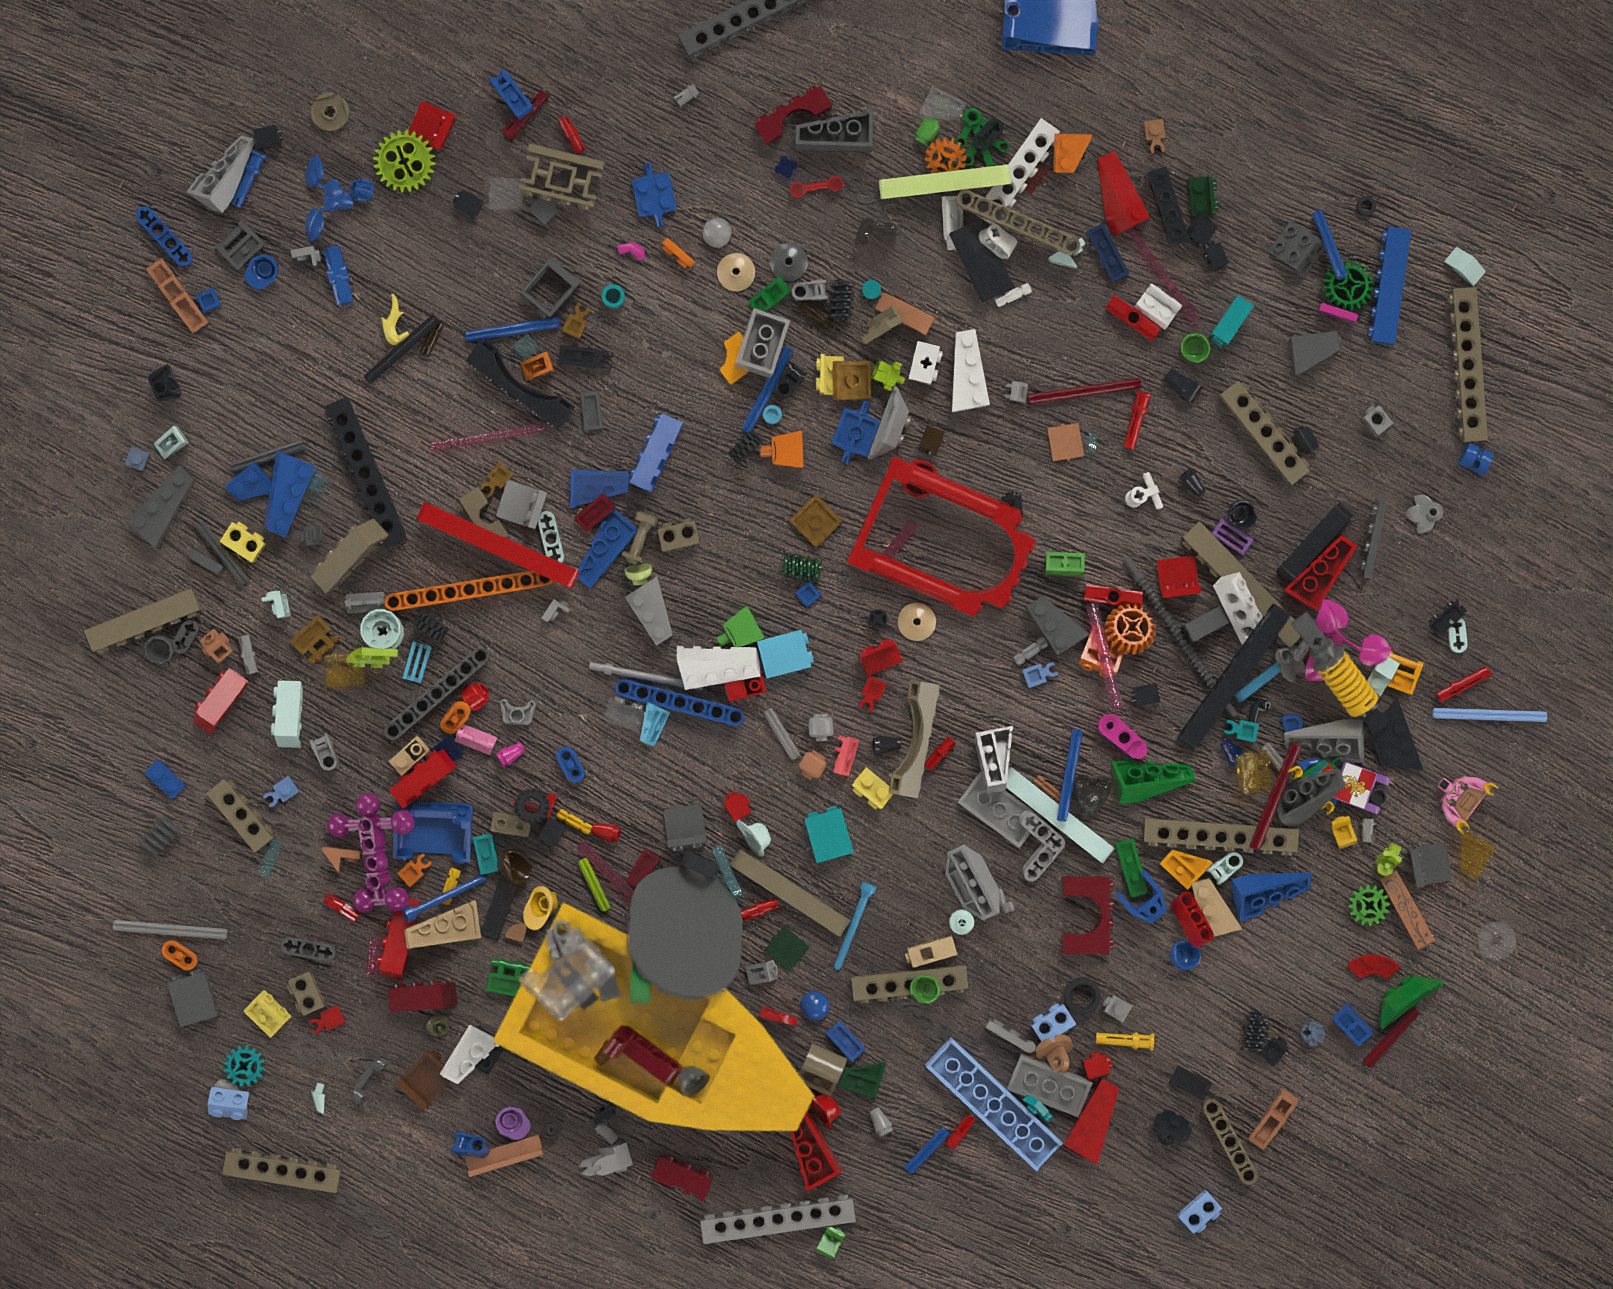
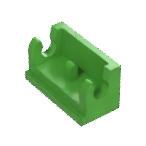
(1065, 564)

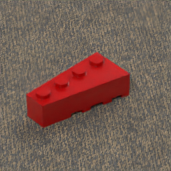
(395, 949)

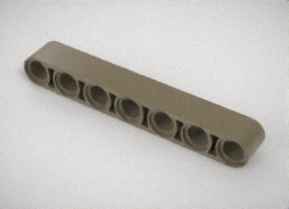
(1028, 222)
(790, 892)

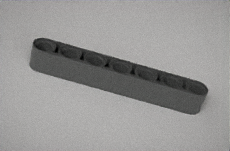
(428, 697)

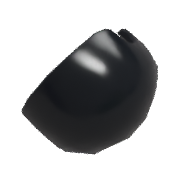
(1242, 515)

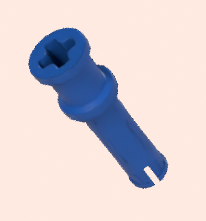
(251, 170)

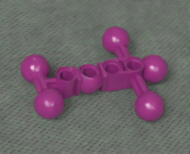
(375, 860)

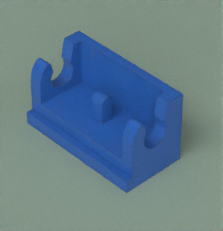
(1352, 1024)

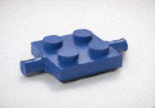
(653, 195)
(855, 432)

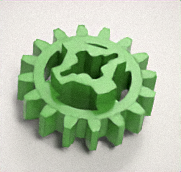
(1374, 898)

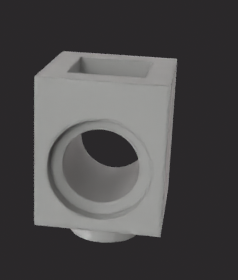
(1385, 420)

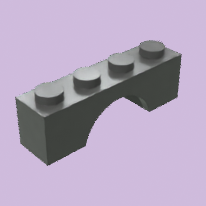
(545, 210)

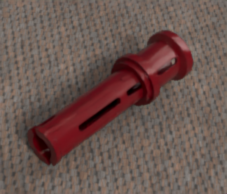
(517, 125)

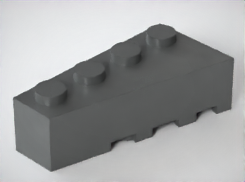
(837, 134)

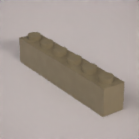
(142, 620)

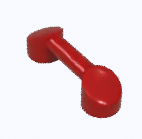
(798, 189)

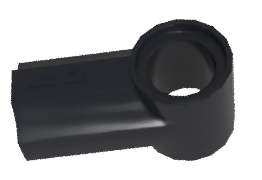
(1185, 387)

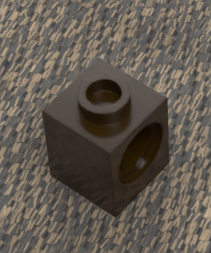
(931, 440)

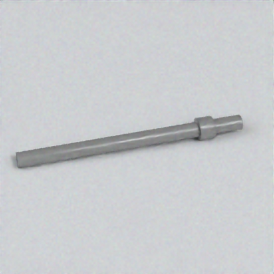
(609, 669)

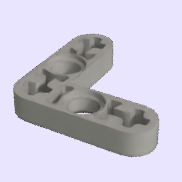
(1046, 846)

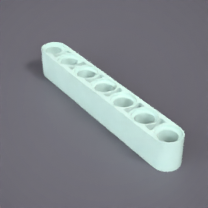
(1049, 809)

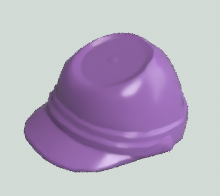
(512, 1123)

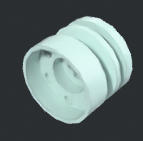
(379, 620)

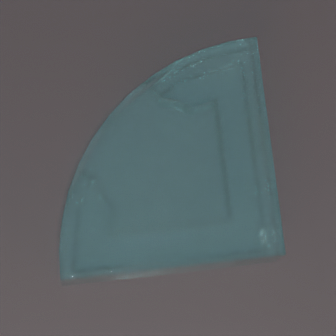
(1091, 446)

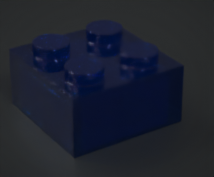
(449, 747)

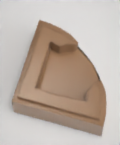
(517, 932)

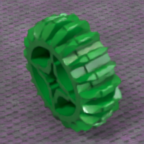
(1349, 294)

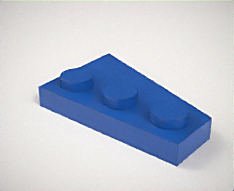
(590, 484)

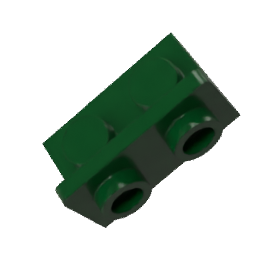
(1202, 195)

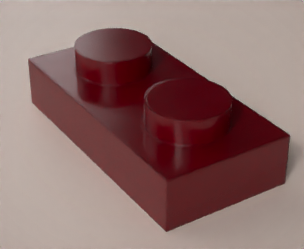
(595, 512)

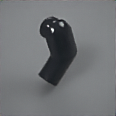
(1258, 707)

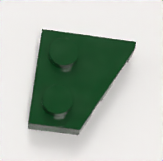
(863, 1079)

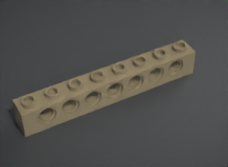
(1474, 355)
(1152, 826)

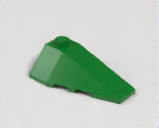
(1141, 781)

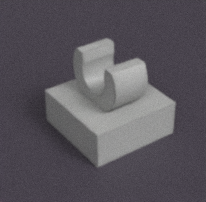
(1018, 391)

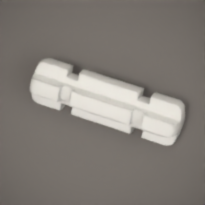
(1013, 295)

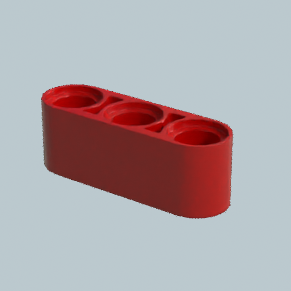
(1192, 919)

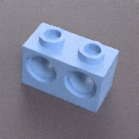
(1055, 1027)
(1196, 1207)

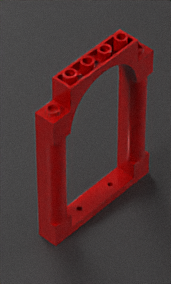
(961, 599)

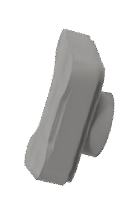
(517, 715)

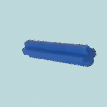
(927, 1150)

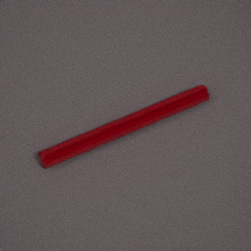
(1083, 391)
(1275, 796)

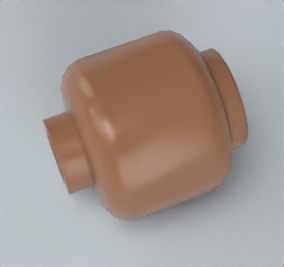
(813, 765)

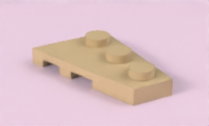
(1214, 908)

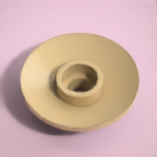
(740, 281)
(906, 624)

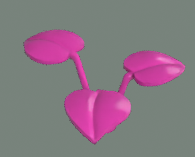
(1334, 617)

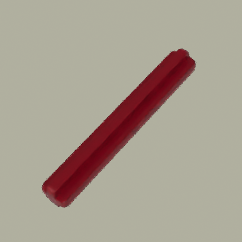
(1389, 1039)

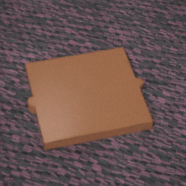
(1065, 442)

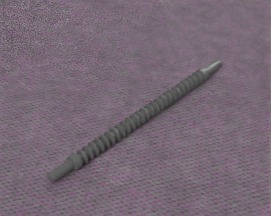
(1138, 576)

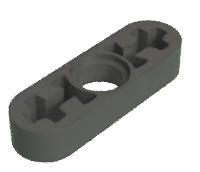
(312, 956)

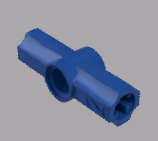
(338, 275)

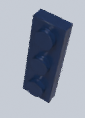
(1107, 252)

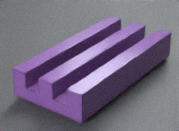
(1218, 528)

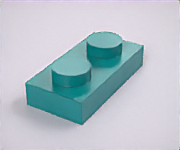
(486, 853)

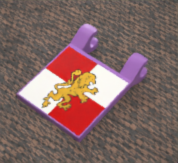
(1359, 786)

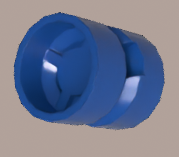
(1475, 458)

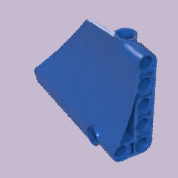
(1051, 26)

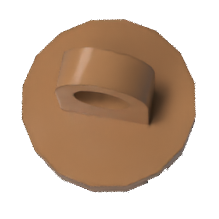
(1054, 1050)

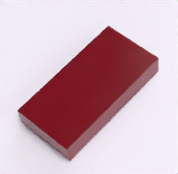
(644, 866)

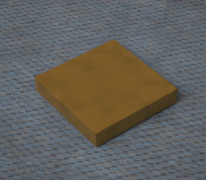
(851, 380)
(815, 520)

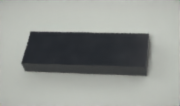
(498, 909)

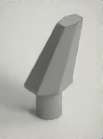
(553, 947)

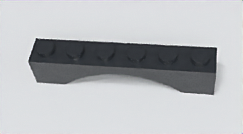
(489, 362)

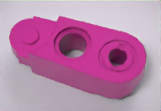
(1133, 747)

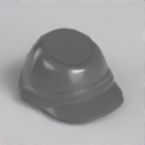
(692, 1080)

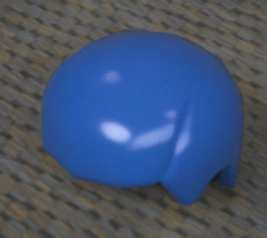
(1185, 955)
(814, 1006)

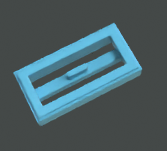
(407, 668)

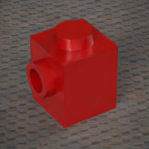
(737, 805)
(1097, 1065)

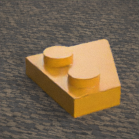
(1185, 867)

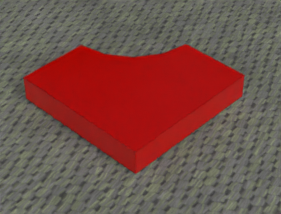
(777, 1016)

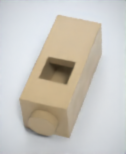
(931, 951)

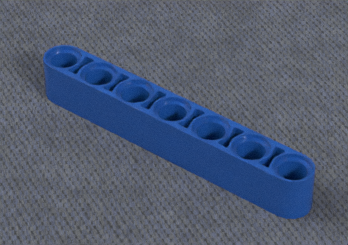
(671, 696)

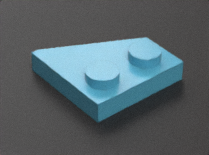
(653, 724)

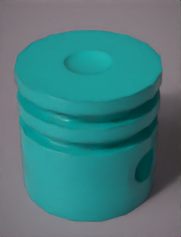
(613, 296)

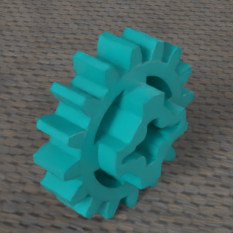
(236, 1055)

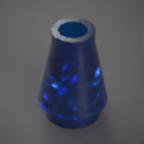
(1231, 751)

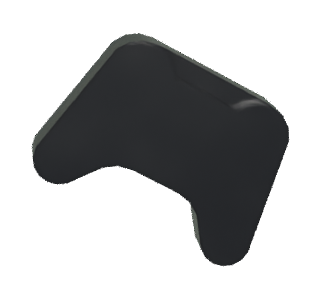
(161, 386)

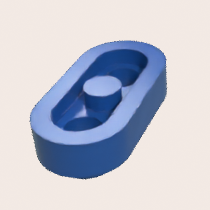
(570, 764)

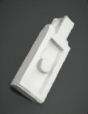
(951, 218)

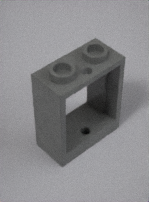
(529, 299)

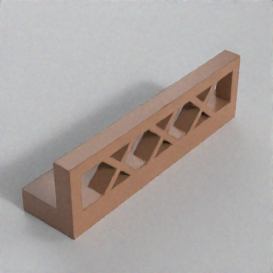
(506, 1155)

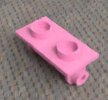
(475, 739)

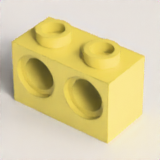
(241, 545)

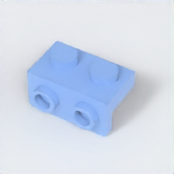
(228, 1103)

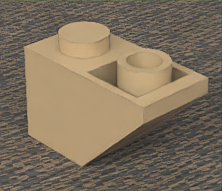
(409, 755)

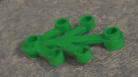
(976, 128)

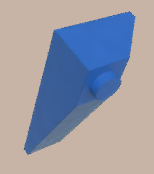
(1260, 891)

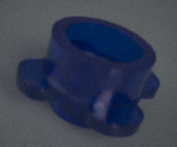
(786, 172)

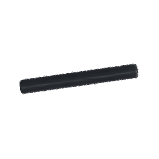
(402, 348)

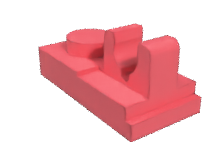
(847, 754)

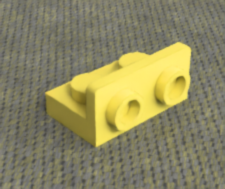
(872, 788)
(267, 1013)

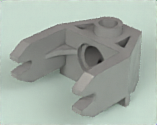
(611, 1159)

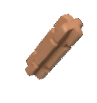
(1047, 788)

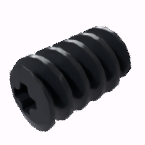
(841, 301)
(1255, 1032)

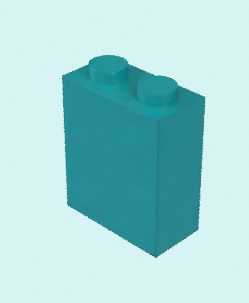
(1230, 321)
(828, 834)

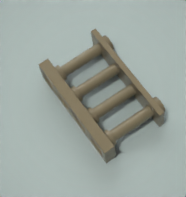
(646, 523)

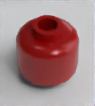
(475, 695)

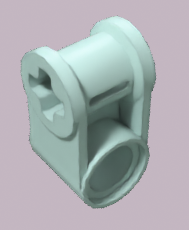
(1224, 867)

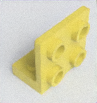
(825, 366)

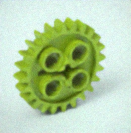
(389, 168)

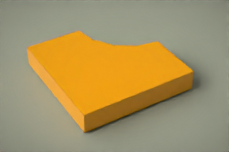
(728, 370)

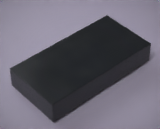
(1190, 1082)

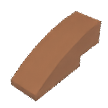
(910, 315)
(1273, 1119)

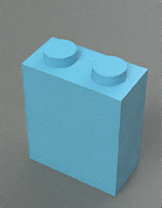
(785, 653)

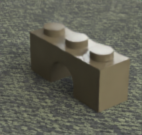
(473, 504)

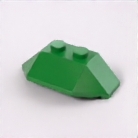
(1405, 996)

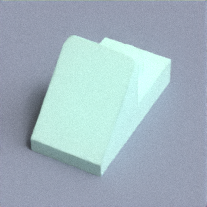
(1066, 260)
(1382, 675)

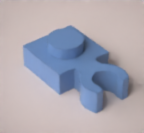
(1036, 675)
(284, 790)

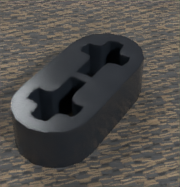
(991, 137)

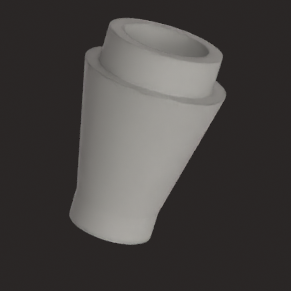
(881, 1123)

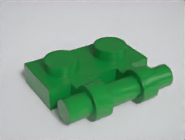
(504, 983)

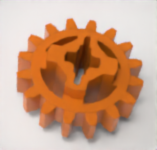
(942, 150)

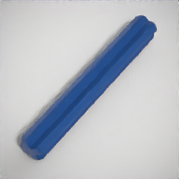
(1329, 244)

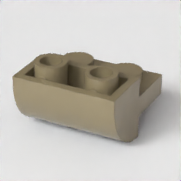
(822, 1069)

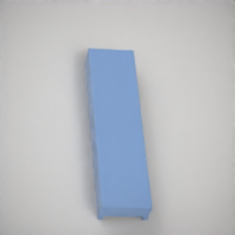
(993, 1103)

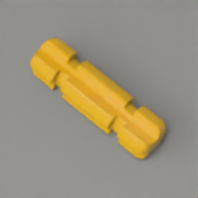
(574, 821)
(451, 882)

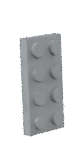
(997, 810)
(1056, 1089)

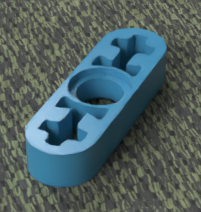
(1257, 682)

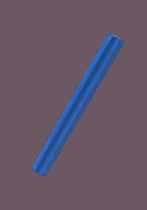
(512, 329)
(767, 390)
(1069, 775)

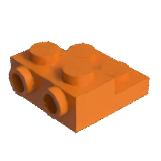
(1090, 660)

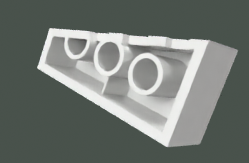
(968, 374)
(716, 665)

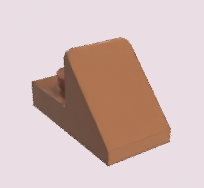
(335, 855)

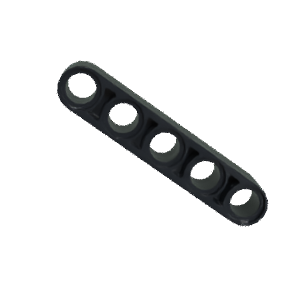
(1314, 543)

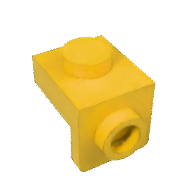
(1343, 832)

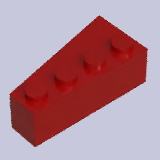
(1321, 575)
(1091, 1126)
(813, 1154)

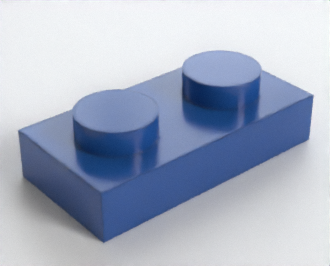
(165, 779)
(845, 1040)

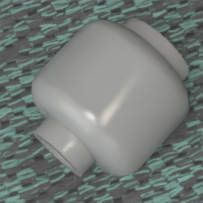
(821, 727)

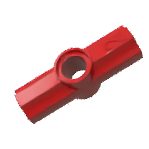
(1143, 325)
(1100, 595)

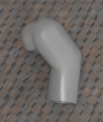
(1004, 906)
(226, 1084)

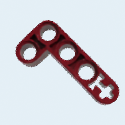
(643, 1053)

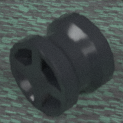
(878, 618)

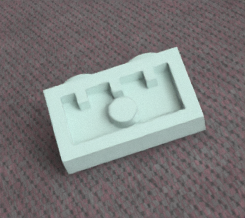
(280, 606)

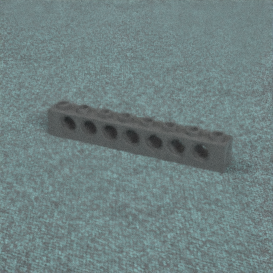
(724, 19)

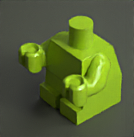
(887, 374)

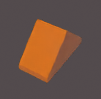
(537, 366)

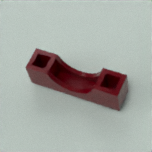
(813, 102)

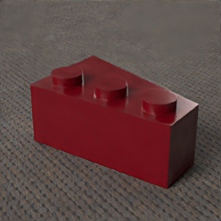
(682, 1176)

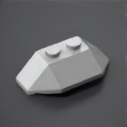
(891, 426)
(972, 882)

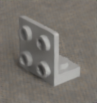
(521, 504)

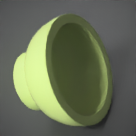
(638, 573)

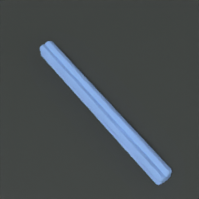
(1478, 714)

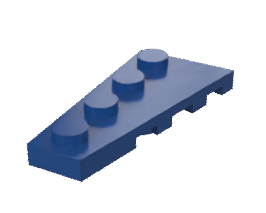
(609, 543)

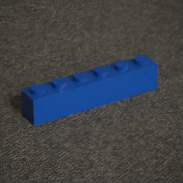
(1390, 285)

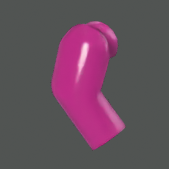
(632, 248)

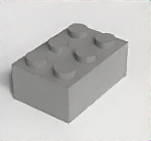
(762, 343)

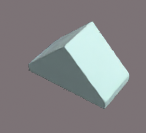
(1465, 265)
(170, 442)

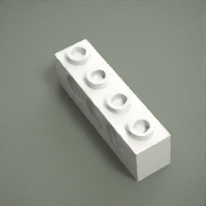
(1238, 604)

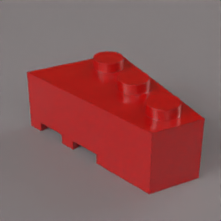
(422, 778)

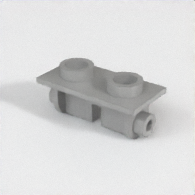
(364, 602)

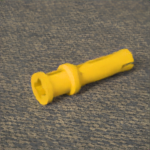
(1135, 1040)

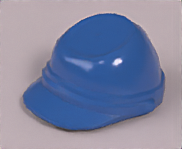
(261, 271)

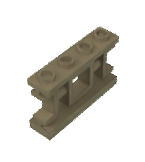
(565, 161)

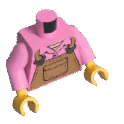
(1462, 798)

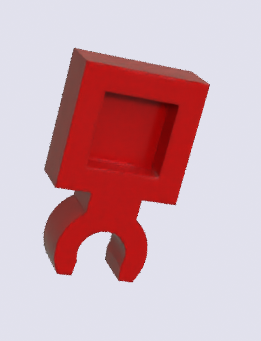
(873, 690)
(330, 1018)

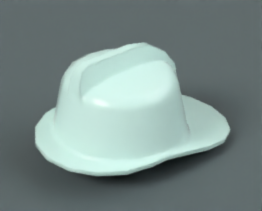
(755, 836)

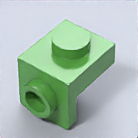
(830, 1241)

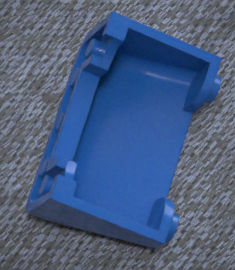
(437, 829)

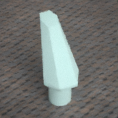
(318, 1097)

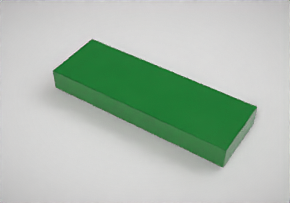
(1131, 868)

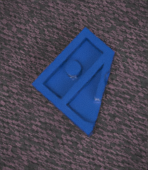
(249, 483)

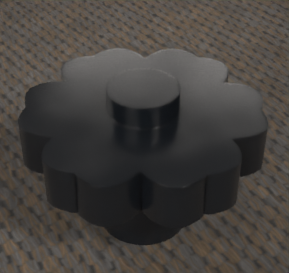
(1171, 1128)

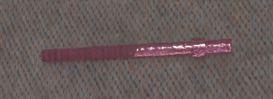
(1186, 305)
(451, 443)

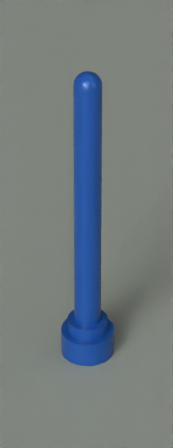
(411, 913)

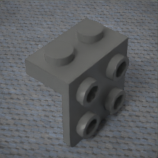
(685, 826)

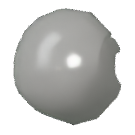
(716, 232)

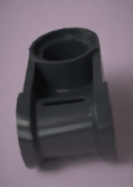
(790, 380)

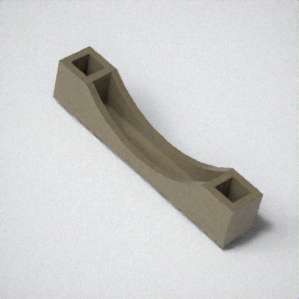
(908, 775)

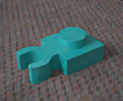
(1245, 730)
(1038, 1108)

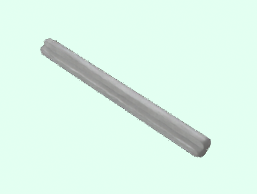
(168, 929)

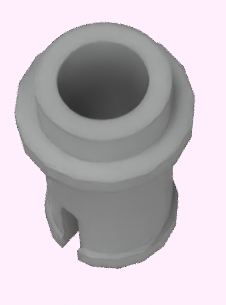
(686, 95)
(1367, 829)
(606, 1132)

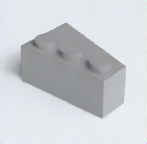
(651, 610)

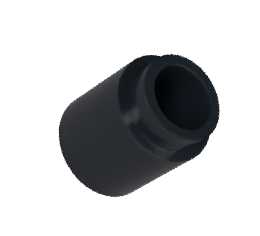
(1305, 439)

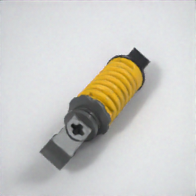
(1342, 675)

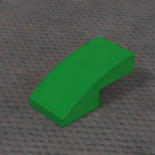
(770, 295)

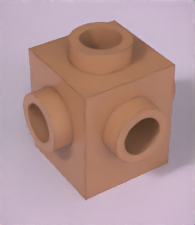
(216, 645)

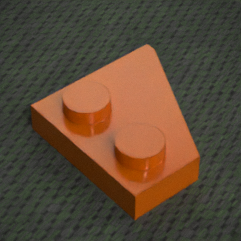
(1069, 151)

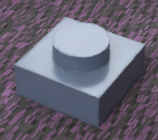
(137, 458)

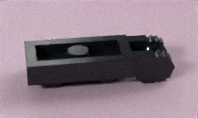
(583, 357)

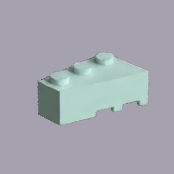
(287, 713)

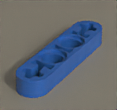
(162, 238)

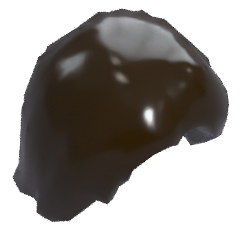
(514, 866)

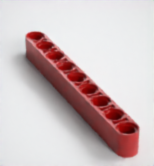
(498, 545)

